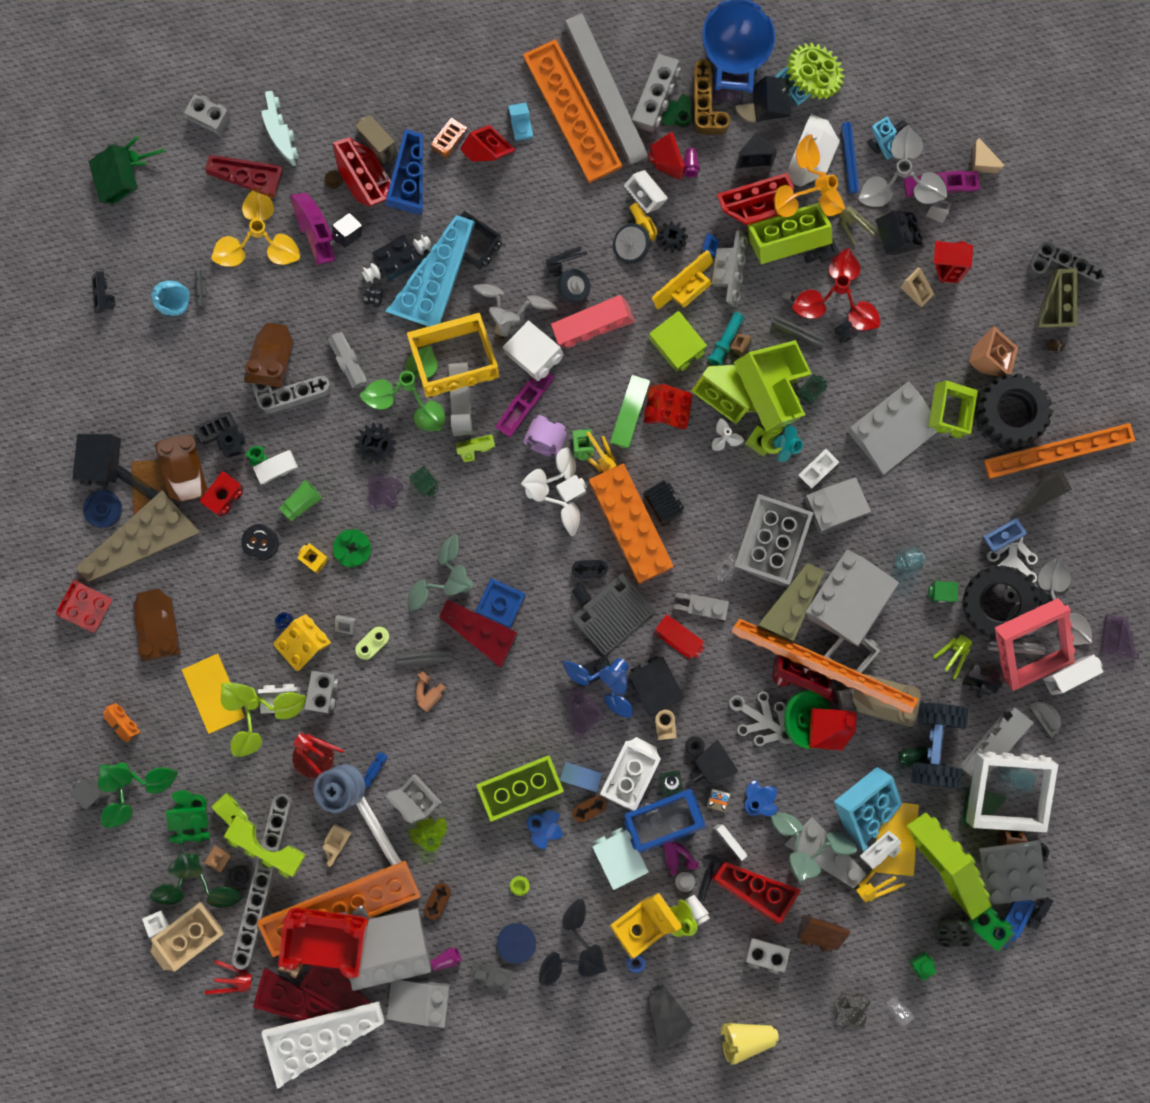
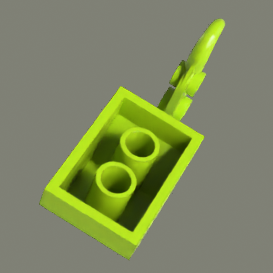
(726, 393)

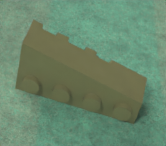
(791, 607)

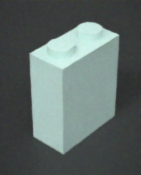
(619, 858)

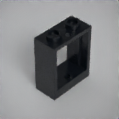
(489, 232)

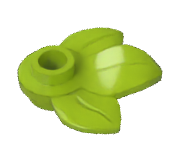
(684, 916)

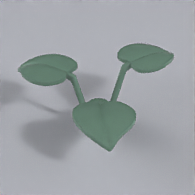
(456, 582)
(801, 863)

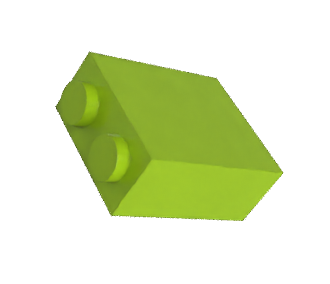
(678, 342)

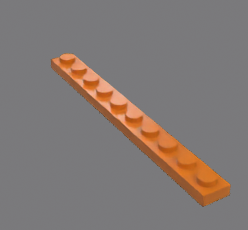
(826, 666)

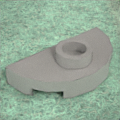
(1047, 716)

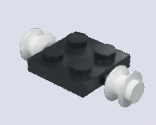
(396, 258)

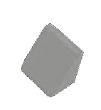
(939, 210)

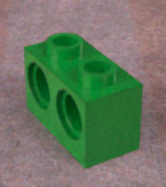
(988, 932)

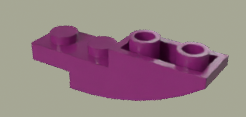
(954, 181)
(316, 228)

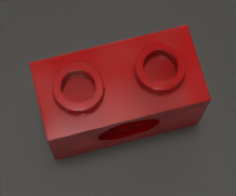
(222, 483)

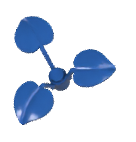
(611, 675)

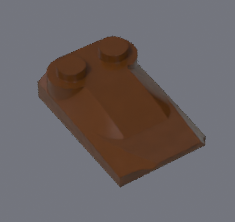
(269, 356)
(181, 468)
(155, 626)

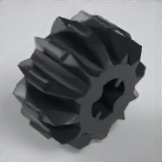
(663, 237)

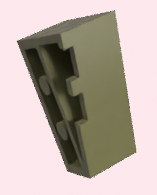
(1060, 300)

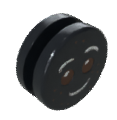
(260, 542)

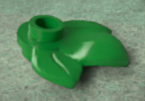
(186, 799)

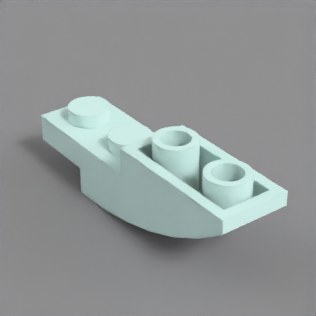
(278, 131)

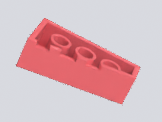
(593, 322)

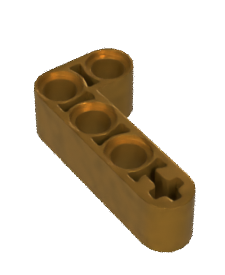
(705, 97)

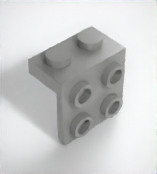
(414, 800)

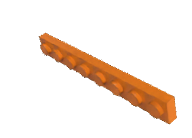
(1059, 451)

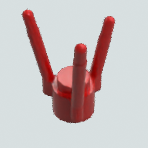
(305, 743)
(241, 983)

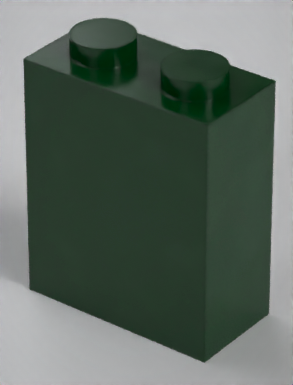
(113, 174)

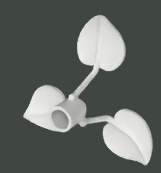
(537, 488)

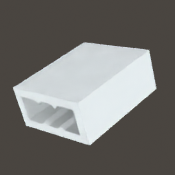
(533, 351)
(1073, 674)

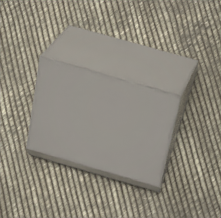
(345, 624)

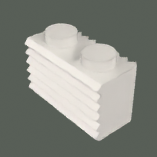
(645, 191)

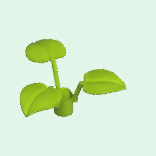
(236, 696)

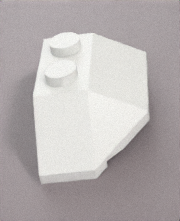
(827, 144)

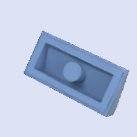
(1005, 535)

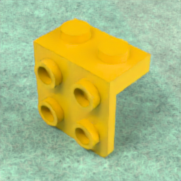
(301, 642)

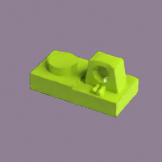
(467, 447)

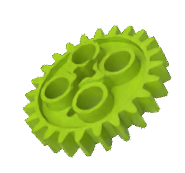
(815, 71)

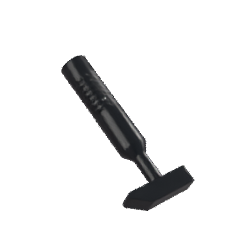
(873, 145)
(707, 876)

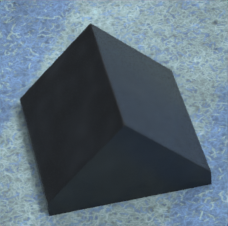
(771, 98)
(756, 153)

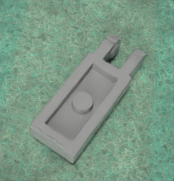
(703, 606)

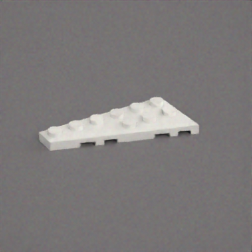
(310, 1041)

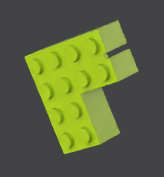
(769, 379)
(952, 863)

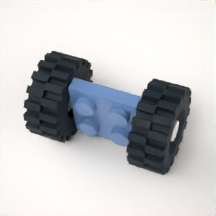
(940, 716)

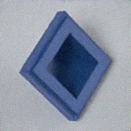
(710, 244)

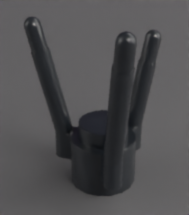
(554, 263)

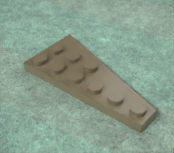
(145, 534)

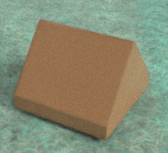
(741, 344)

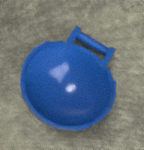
(737, 41)

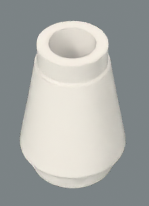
(699, 912)

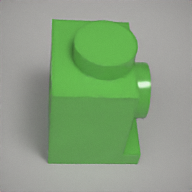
(580, 439)

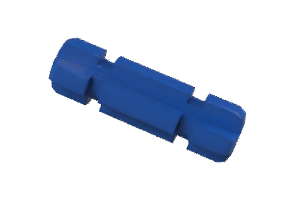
(374, 768)

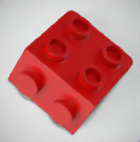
(668, 406)

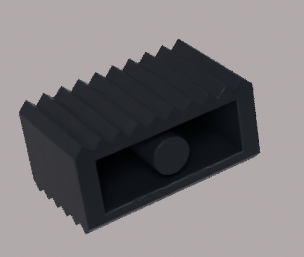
(664, 503)

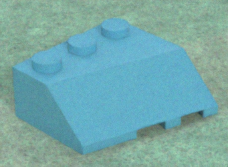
(868, 806)

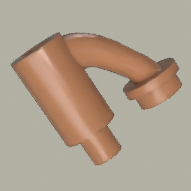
(432, 697)

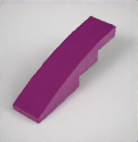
(523, 404)

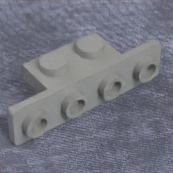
(729, 268)

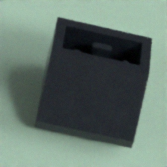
(899, 232)

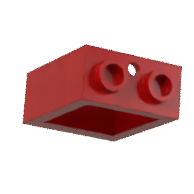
(679, 637)

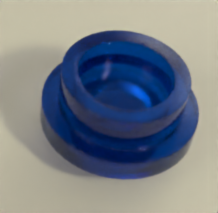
(283, 620)

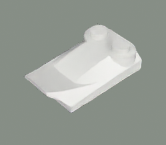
(631, 773)

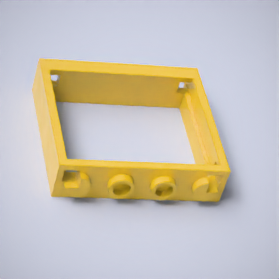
(447, 331)

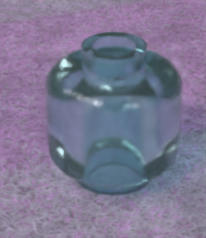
(909, 560)

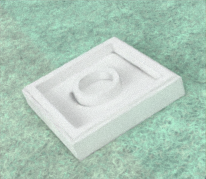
(730, 842)

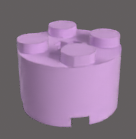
(545, 436)

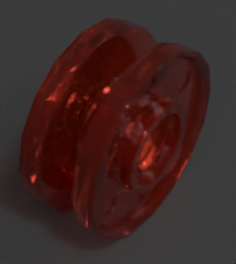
(323, 763)

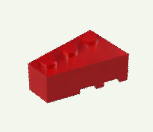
(952, 260)

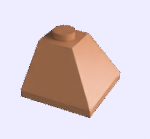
(994, 354)

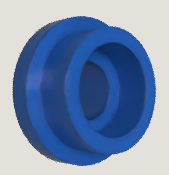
(640, 967)

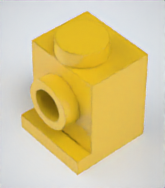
(320, 561)

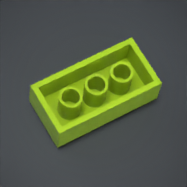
(790, 235)
(520, 788)

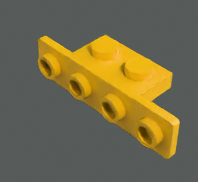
(687, 284)

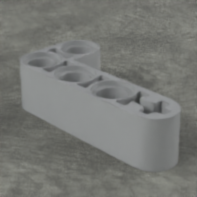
(294, 391)
(460, 404)

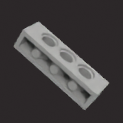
(662, 67)

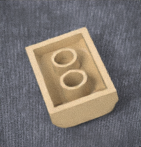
(185, 938)

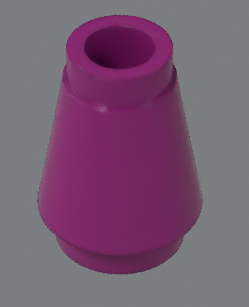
(691, 163)
(446, 959)

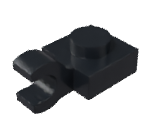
(824, 253)

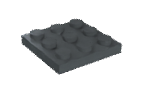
(1013, 872)

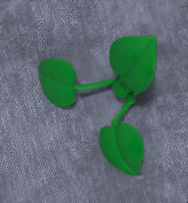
(116, 777)

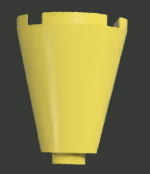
(746, 1040)

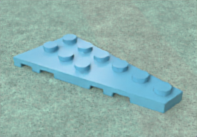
(431, 285)

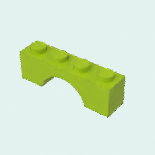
(243, 834)

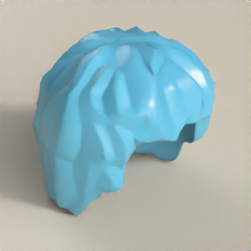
(170, 298)

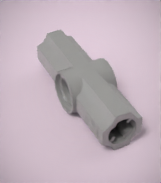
(347, 360)

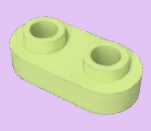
(372, 643)

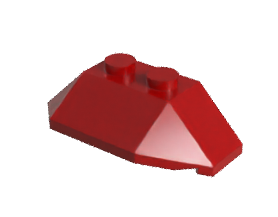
(361, 172)
(753, 201)

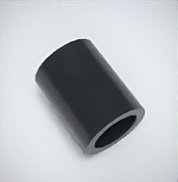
(581, 594)

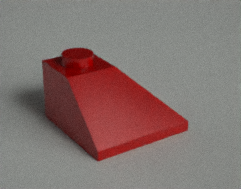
(485, 145)
(667, 157)
(831, 728)

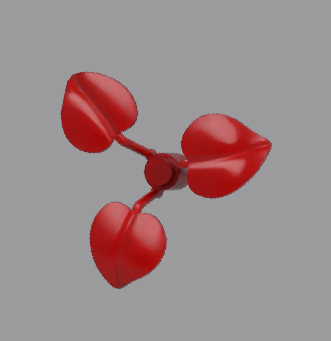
(844, 270)

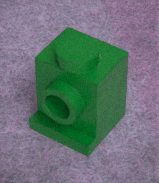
(923, 966)

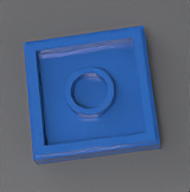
(500, 603)

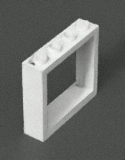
(978, 785)

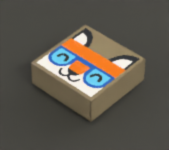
(718, 800)

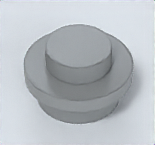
(685, 881)

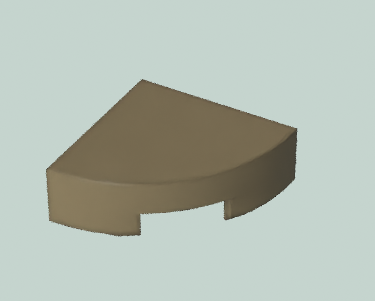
(746, 112)

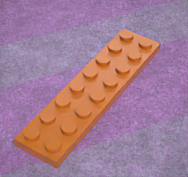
(572, 111)
(374, 892)

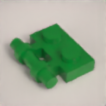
(185, 819)

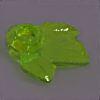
(428, 829)

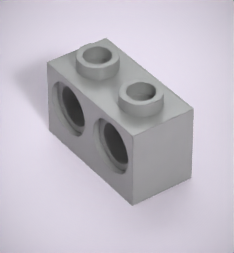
(205, 117)
(315, 692)
(768, 950)

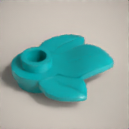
(788, 442)

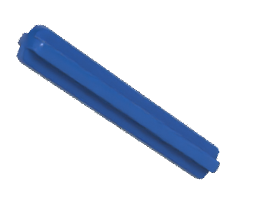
(850, 158)

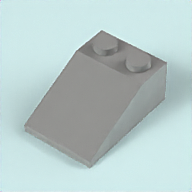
(837, 504)
(419, 1002)

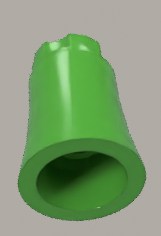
(300, 500)

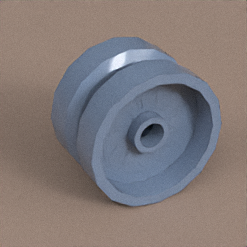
(339, 788)

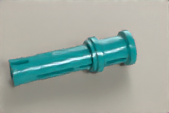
(722, 346)

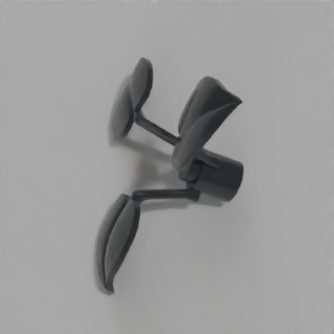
(591, 960)

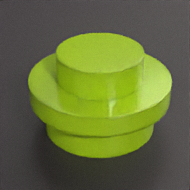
(519, 885)

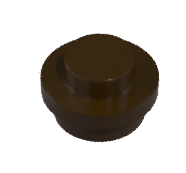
(333, 179)
(1055, 345)

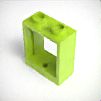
(968, 401)

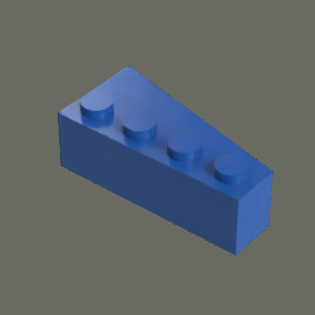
(407, 179)

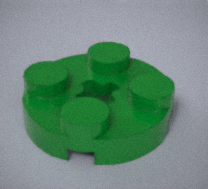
(357, 557)

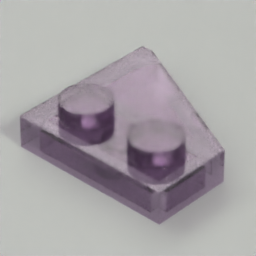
(1117, 638)

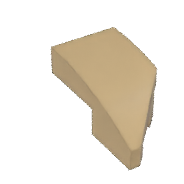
(335, 842)

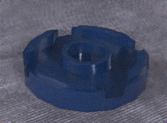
(107, 513)
(516, 943)

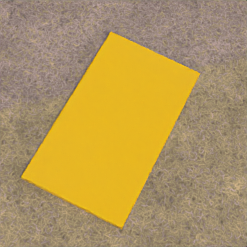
(205, 686)
(904, 861)

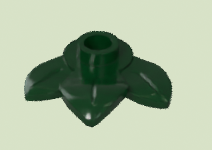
(676, 110)

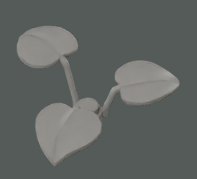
(927, 191)
(506, 319)
(1056, 577)

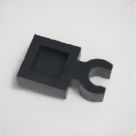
(1040, 910)

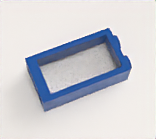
(664, 821)

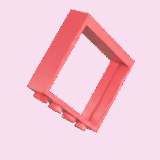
(1025, 624)

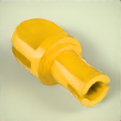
(643, 220)

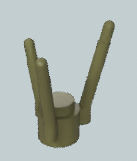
(850, 217)

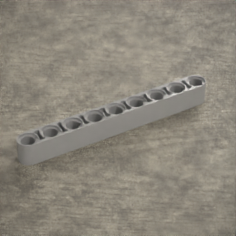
(606, 88)
(257, 889)

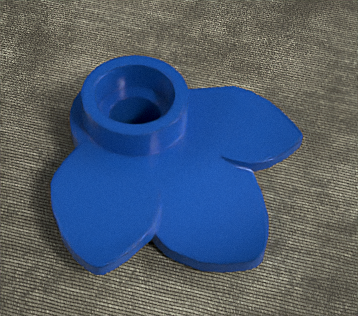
(762, 797)
(546, 830)

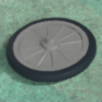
(631, 243)

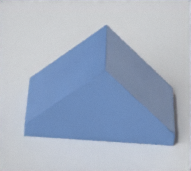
(581, 777)

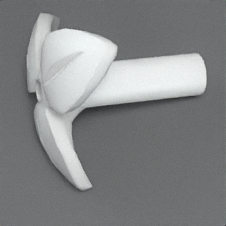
(724, 430)

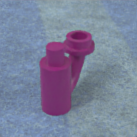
(672, 860)

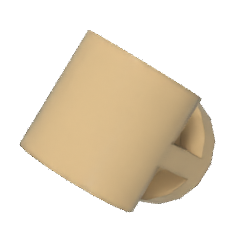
(665, 731)

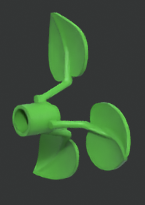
(380, 392)

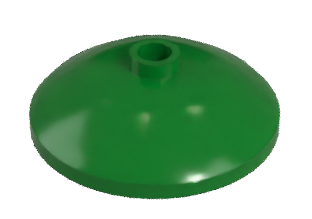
(800, 707)

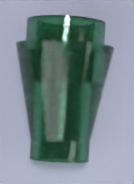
(912, 755)

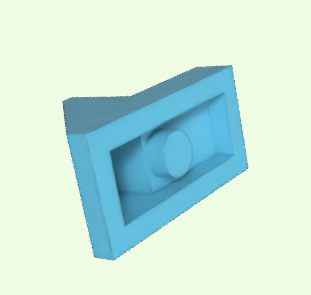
(520, 121)

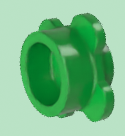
(256, 450)

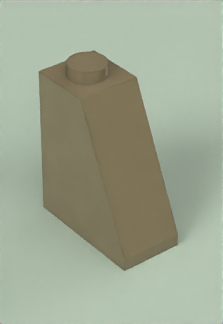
(376, 139)

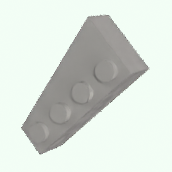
(998, 739)

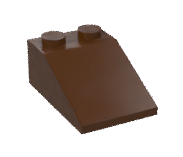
(822, 933)

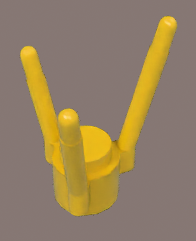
(606, 461)
(869, 893)

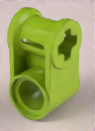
(228, 808)

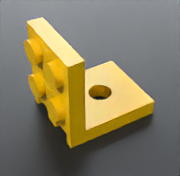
(654, 920)

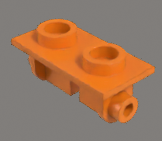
(116, 715)

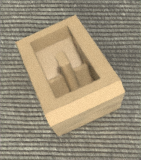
(984, 159)
(917, 287)

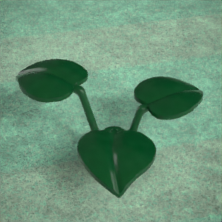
(188, 866)

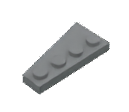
(839, 866)

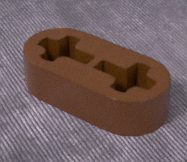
(592, 813)
(441, 903)

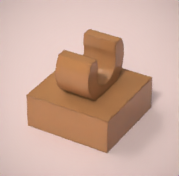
(218, 859)

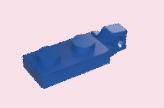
(1017, 916)

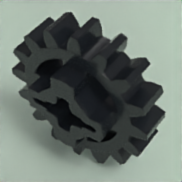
(381, 440)

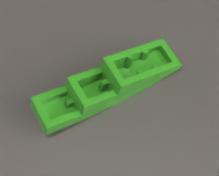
(630, 412)

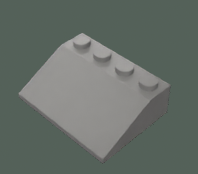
(893, 428)
(773, 540)
(852, 598)
(393, 950)

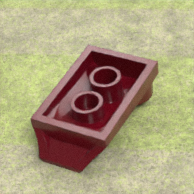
(787, 672)

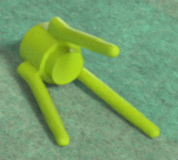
(961, 646)

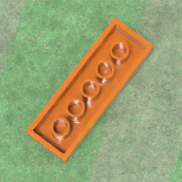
(631, 524)

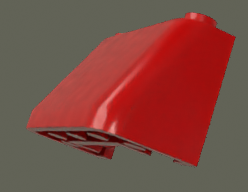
(323, 940)

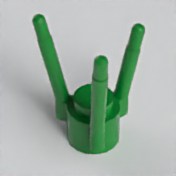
(134, 157)

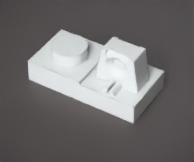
(886, 845)

